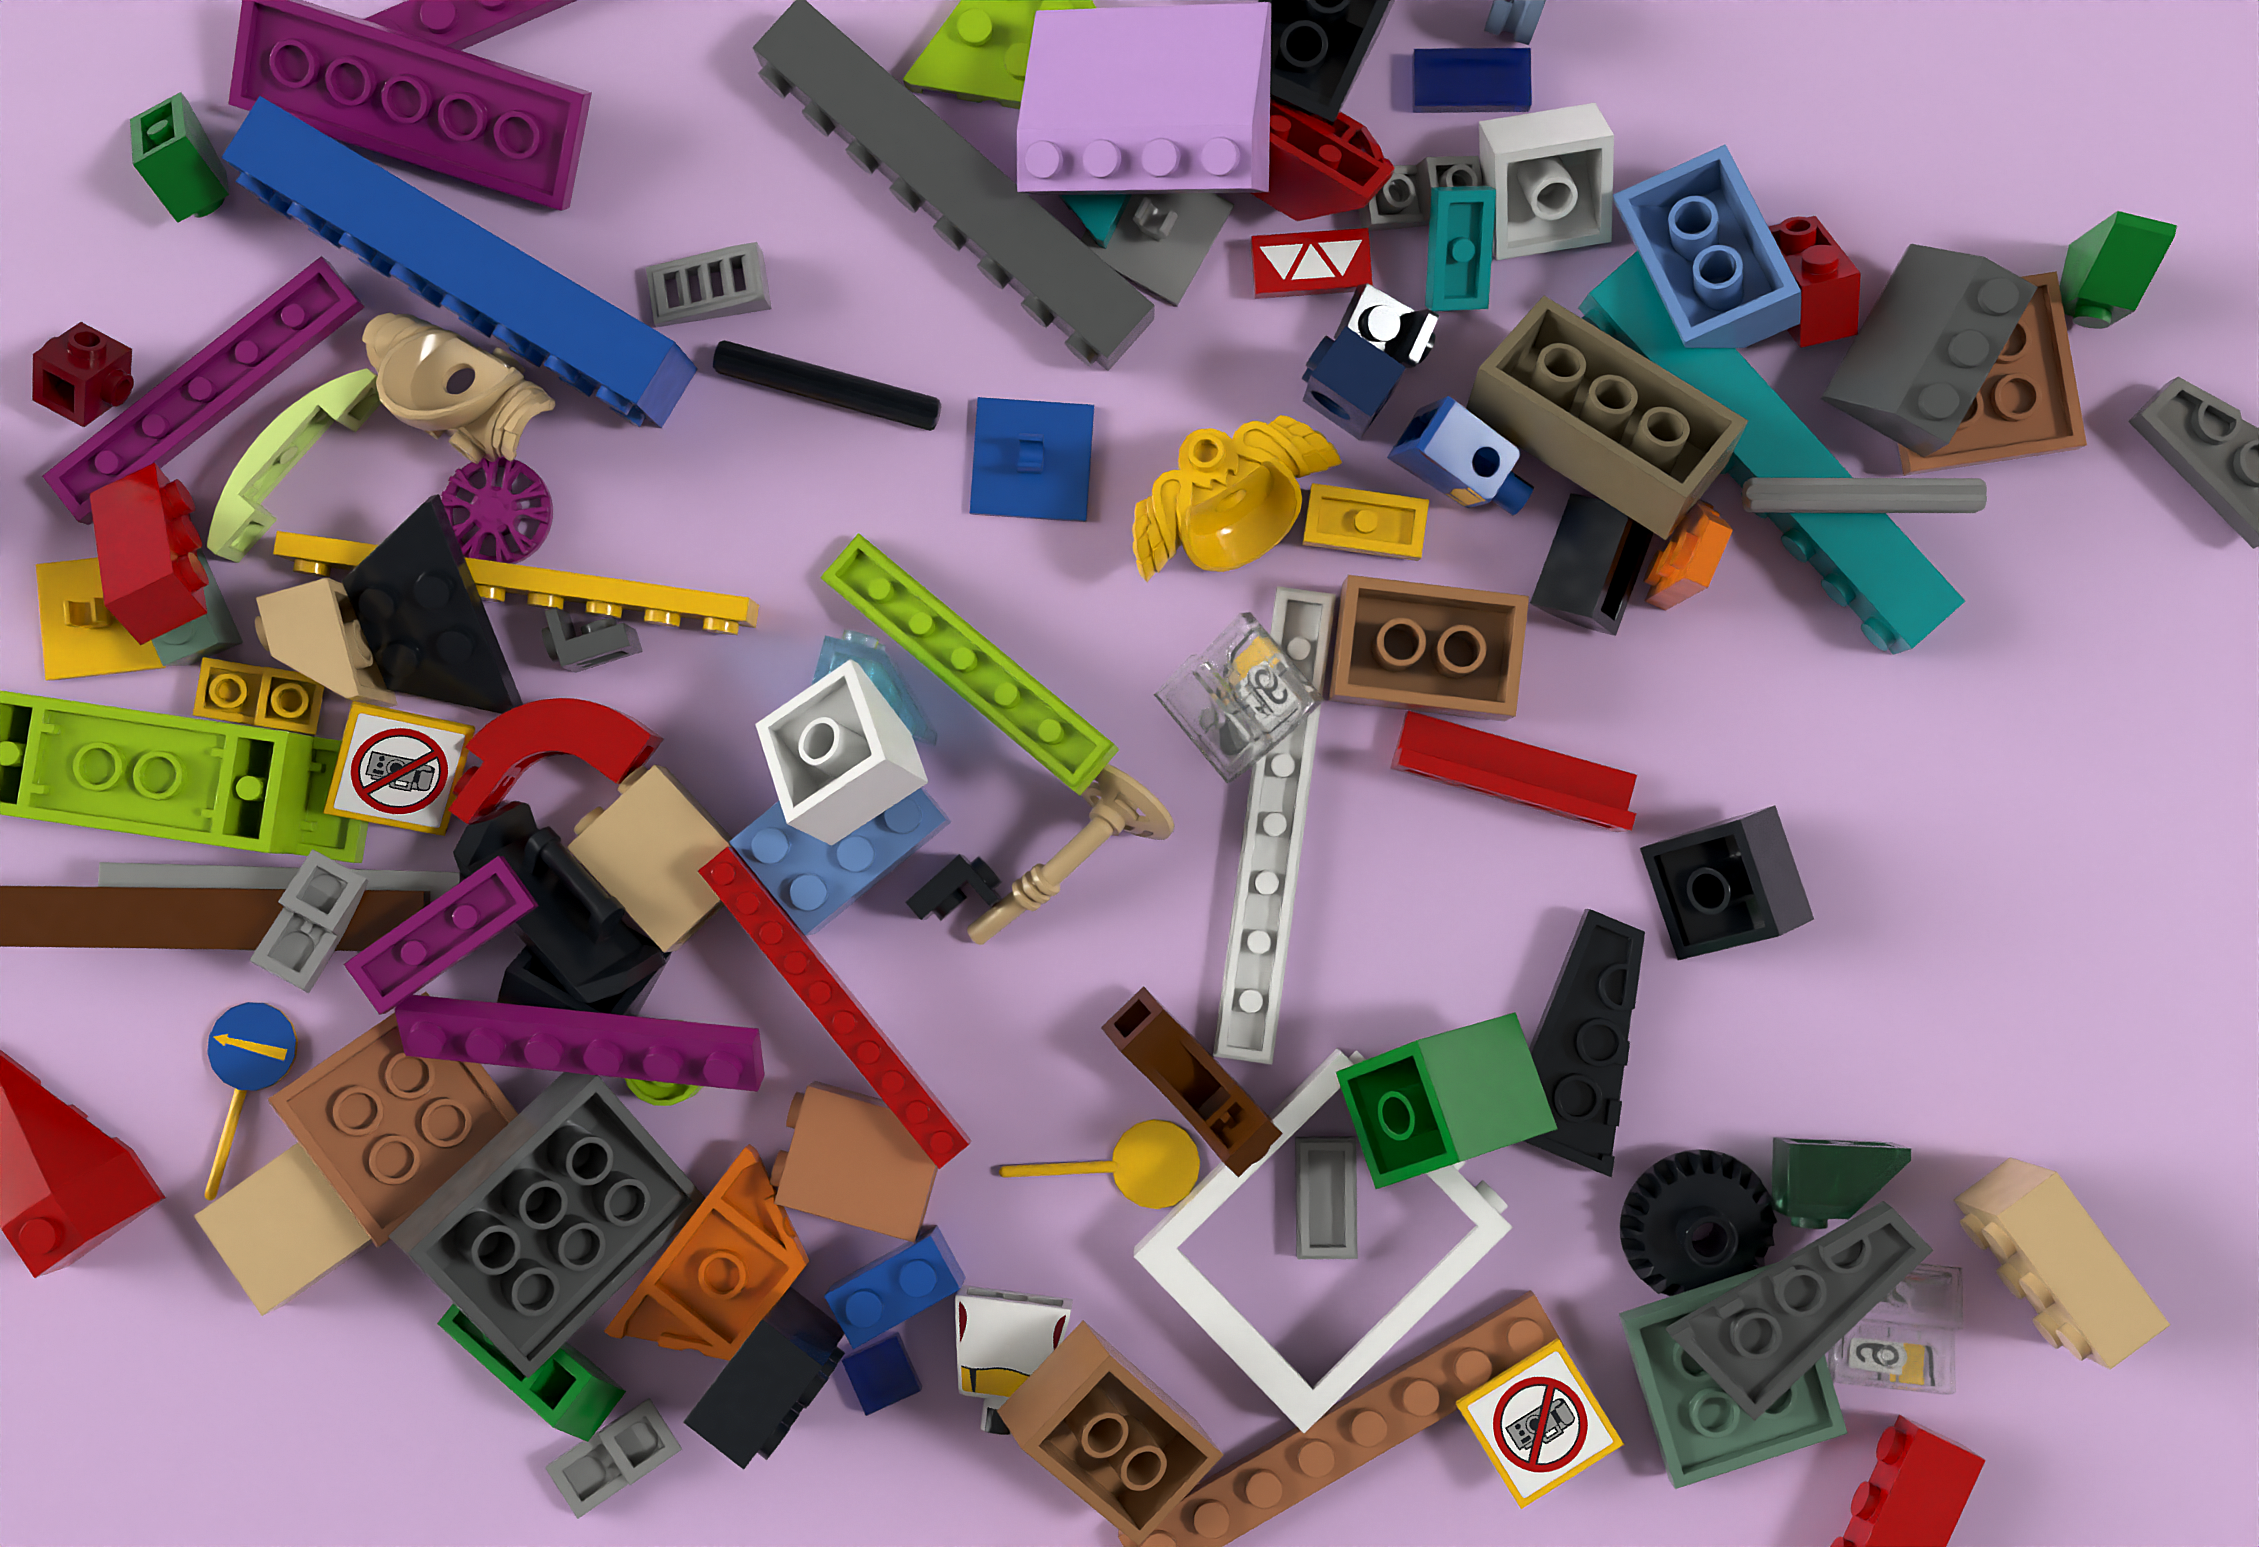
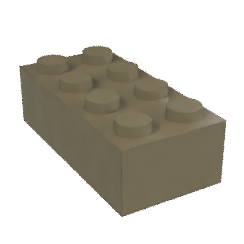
(1605, 416)

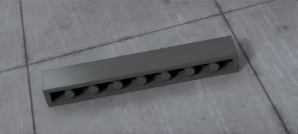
(953, 184)

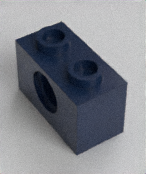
(1350, 381)

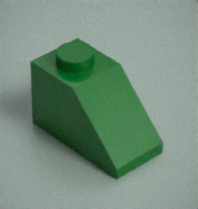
(178, 159)
(2112, 268)

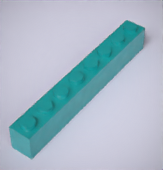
(1859, 555)

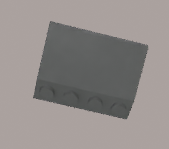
(549, 1219)

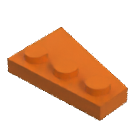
(1689, 558)

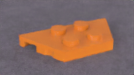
(719, 1269)

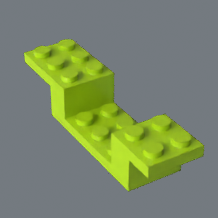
(171, 777)

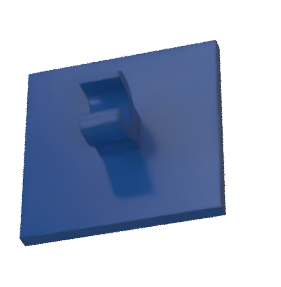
(1032, 459)

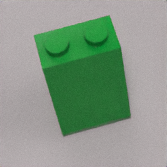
(1445, 1099)

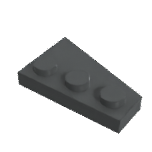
(2209, 449)

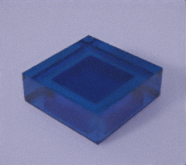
(882, 1374)

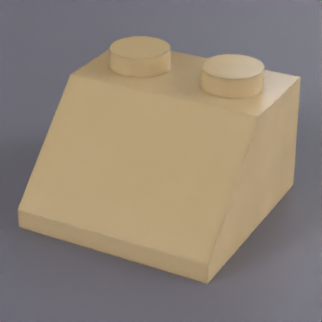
(321, 637)

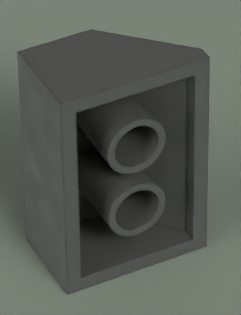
(1928, 345)

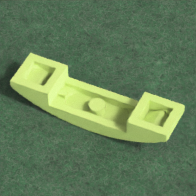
(239, 515)

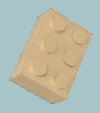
(2059, 1263)

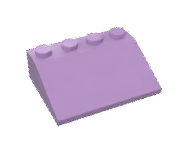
(1147, 101)

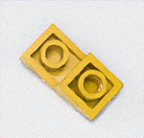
(258, 696)

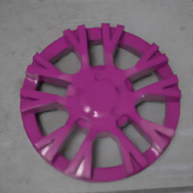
(498, 509)

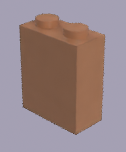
(853, 1163)

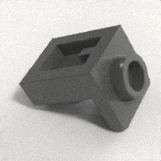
(599, 644)

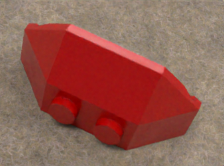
(1321, 166)

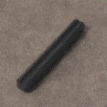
(827, 385)

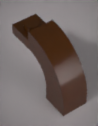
(1192, 1081)

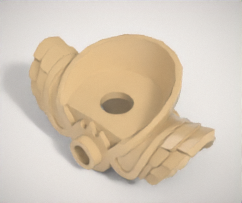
(412, 379)

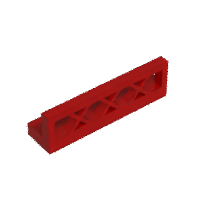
(1515, 772)

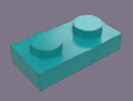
(1460, 248)

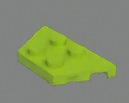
(983, 50)

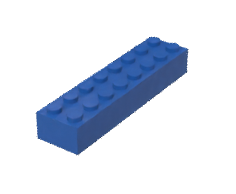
(458, 265)

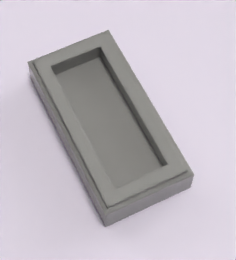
(1326, 1197)

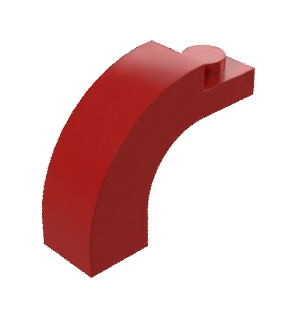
(543, 729)

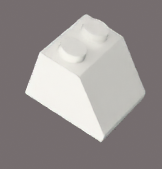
(1549, 179)
(839, 755)

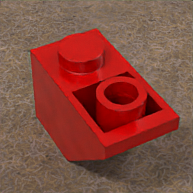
(1826, 281)

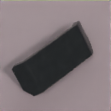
(577, 924)

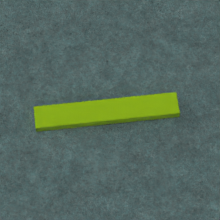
(970, 664)

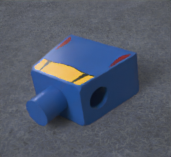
(1444, 444)

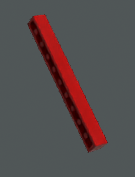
(835, 1006)

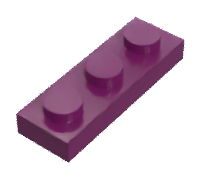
(441, 935)

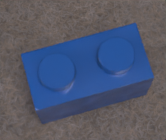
(895, 1287)

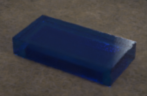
(1471, 80)

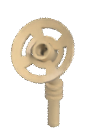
(1110, 815)

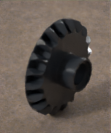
(1677, 1199)

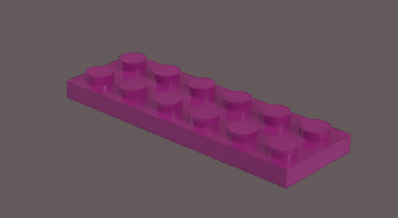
(412, 98)

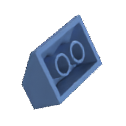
(1711, 253)

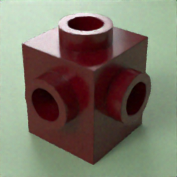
(82, 374)

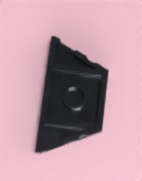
(428, 616)

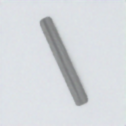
(1864, 495)

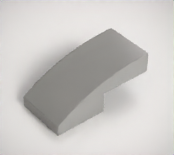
(312, 921)
(613, 1458)

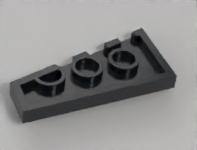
(1585, 1040)

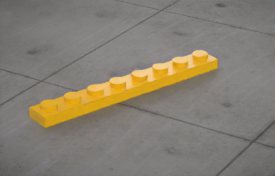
(546, 587)

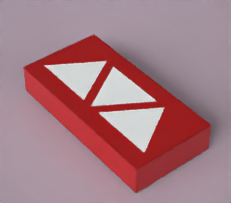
(1310, 262)

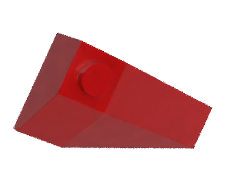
(61, 1176)

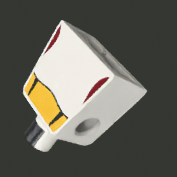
(1002, 1342)

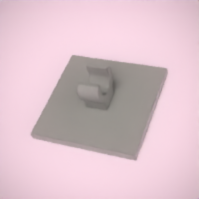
(1164, 240)

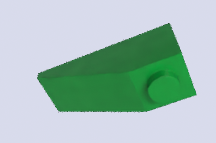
(564, 1391)

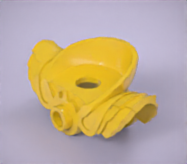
(1229, 495)

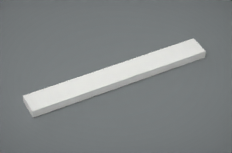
(1272, 847)

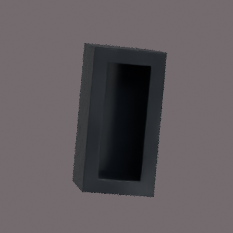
(1592, 565)

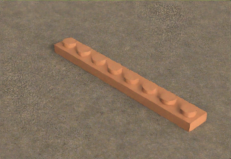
(1353, 1430)

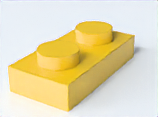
(1365, 522)

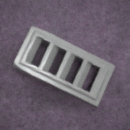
(723, 260)

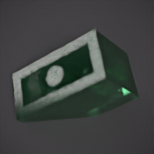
(1830, 1177)

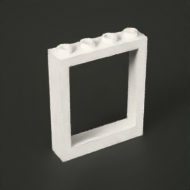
(1234, 1333)

